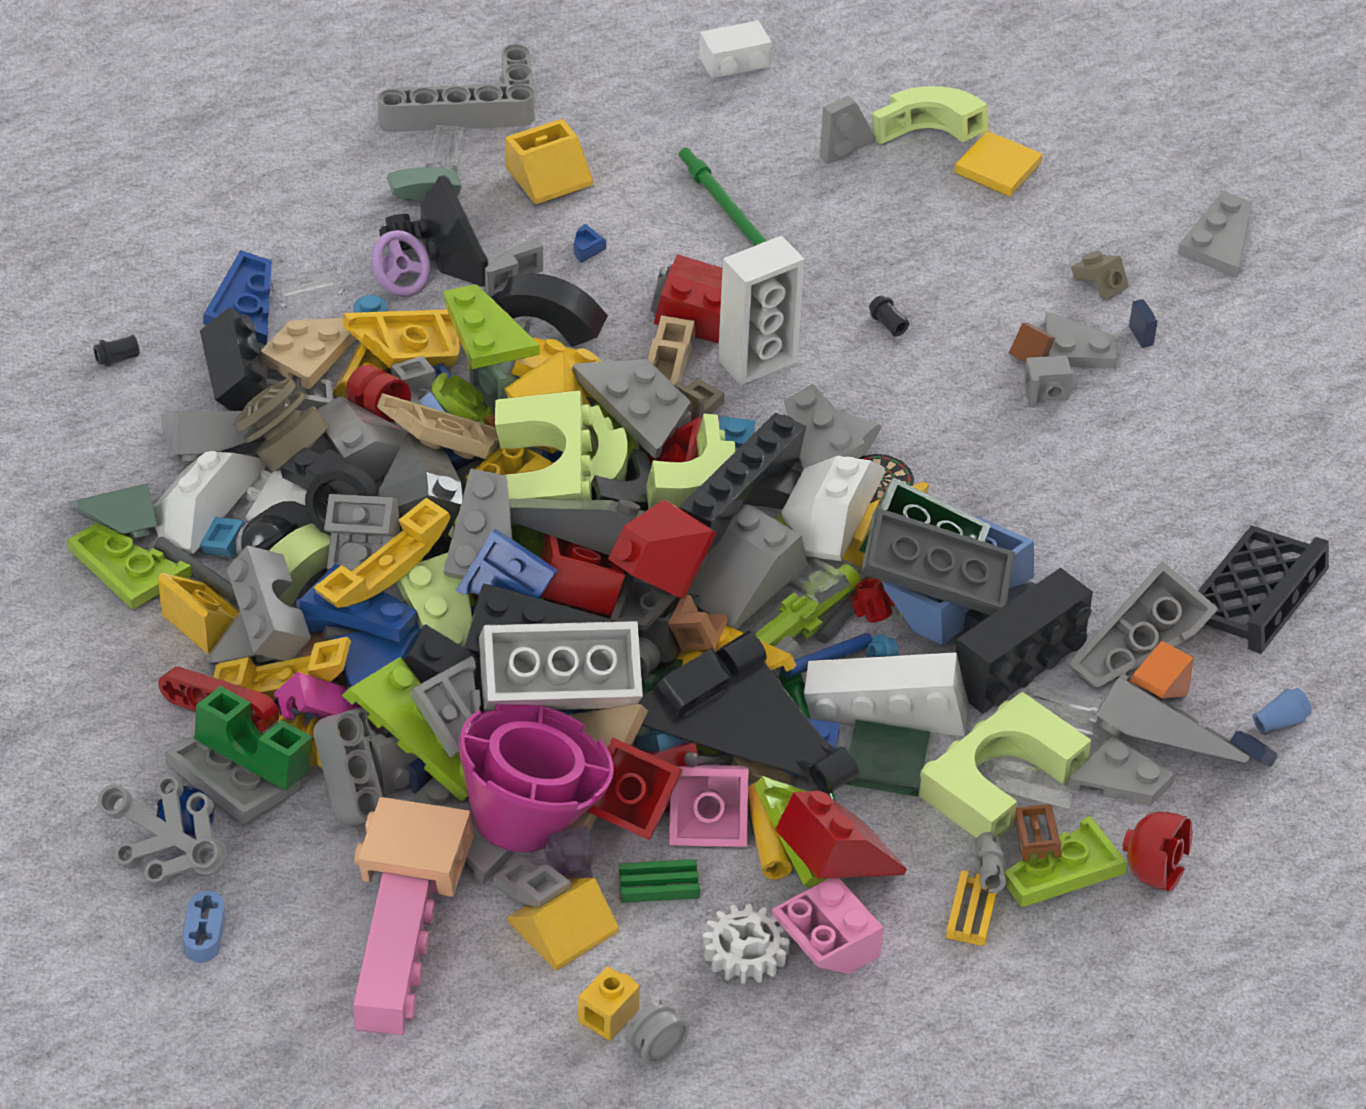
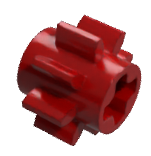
(872, 601)

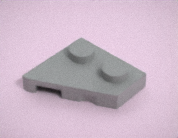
(843, 130)
(448, 702)
(1122, 774)

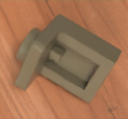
(1105, 270)
(702, 397)

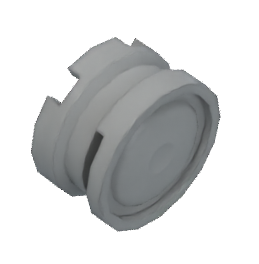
(657, 1032)

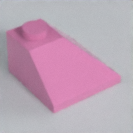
(710, 807)

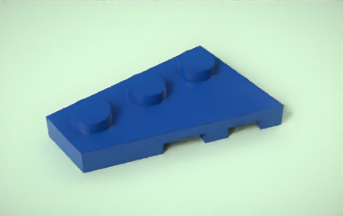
(245, 291)
(378, 615)

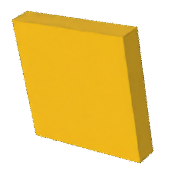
(998, 163)

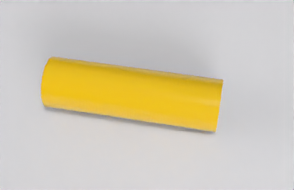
(772, 854)

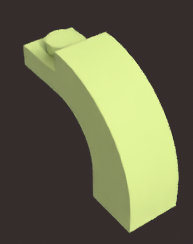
(931, 107)
(608, 446)
(680, 480)
(305, 555)

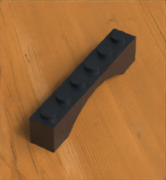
(768, 451)

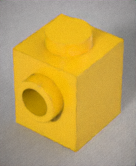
(608, 1003)

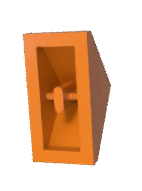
(1165, 672)

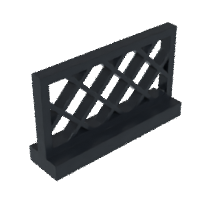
(1282, 594)

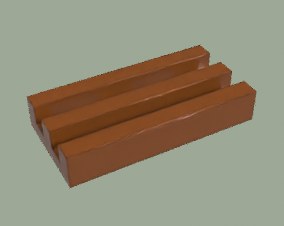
(1039, 846)

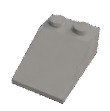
(748, 566)

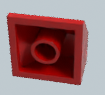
(663, 547)

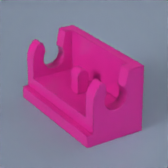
(312, 696)

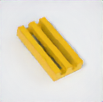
(966, 935)

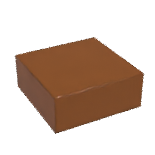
(1031, 342)

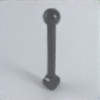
(692, 759)

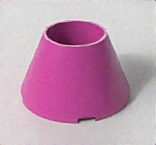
(530, 773)

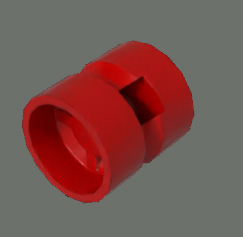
(368, 384)

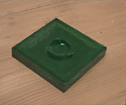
(888, 757)

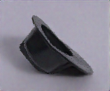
(272, 526)

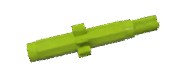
(803, 614)

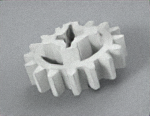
(745, 944)

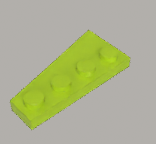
(389, 704)

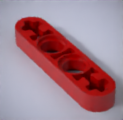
(187, 687)

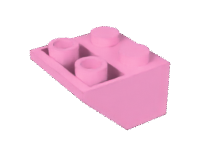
(832, 926)

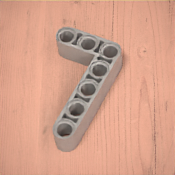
(465, 105)
(352, 751)

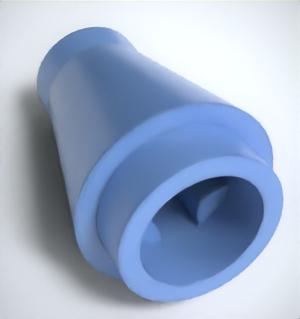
(1285, 710)

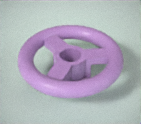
(386, 269)

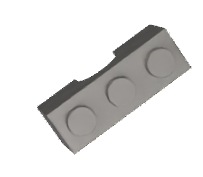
(272, 626)

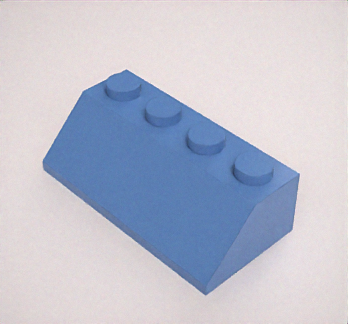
(944, 620)

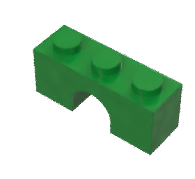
(227, 727)

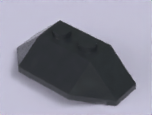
(450, 235)

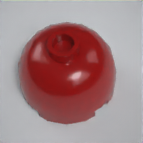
(1157, 848)

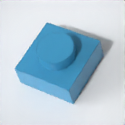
(737, 429)
(221, 537)
(657, 741)

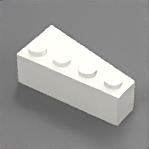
(891, 690)

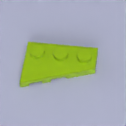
(486, 329)

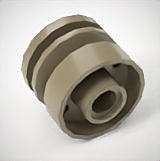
(280, 423)

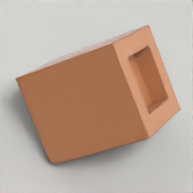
(696, 629)

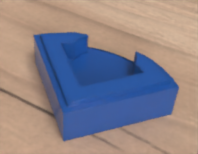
(588, 243)

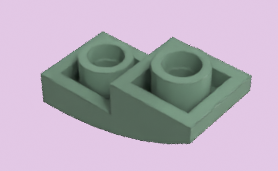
(414, 182)

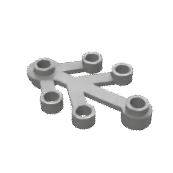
(169, 833)

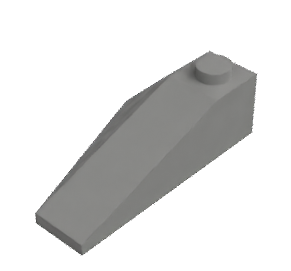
(200, 432)
(362, 436)
(1158, 610)
(1147, 716)

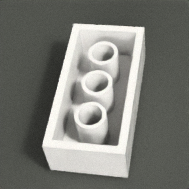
(760, 310)
(561, 665)

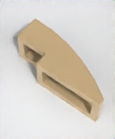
(672, 347)

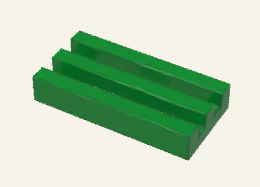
(658, 875)

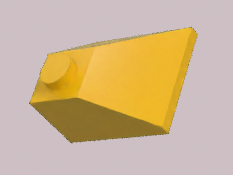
(547, 378)

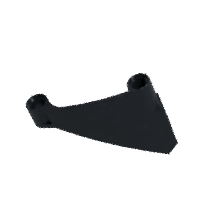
(741, 709)

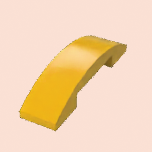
(391, 562)
(324, 663)

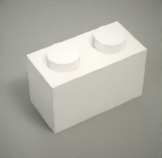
(735, 49)

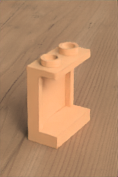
(416, 842)

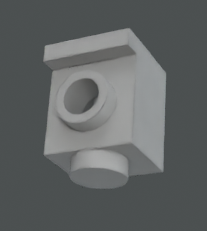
(1048, 378)

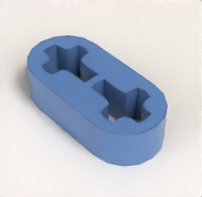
(196, 925)

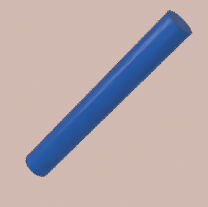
(830, 653)

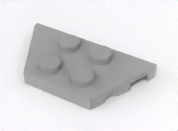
(636, 398)

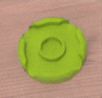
(460, 398)

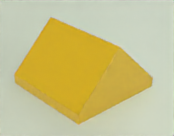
(195, 609)
(567, 923)

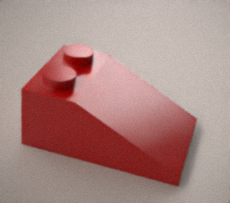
(694, 295)
(583, 577)
(834, 839)

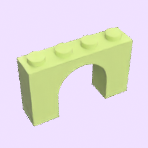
(550, 421)
(1017, 730)

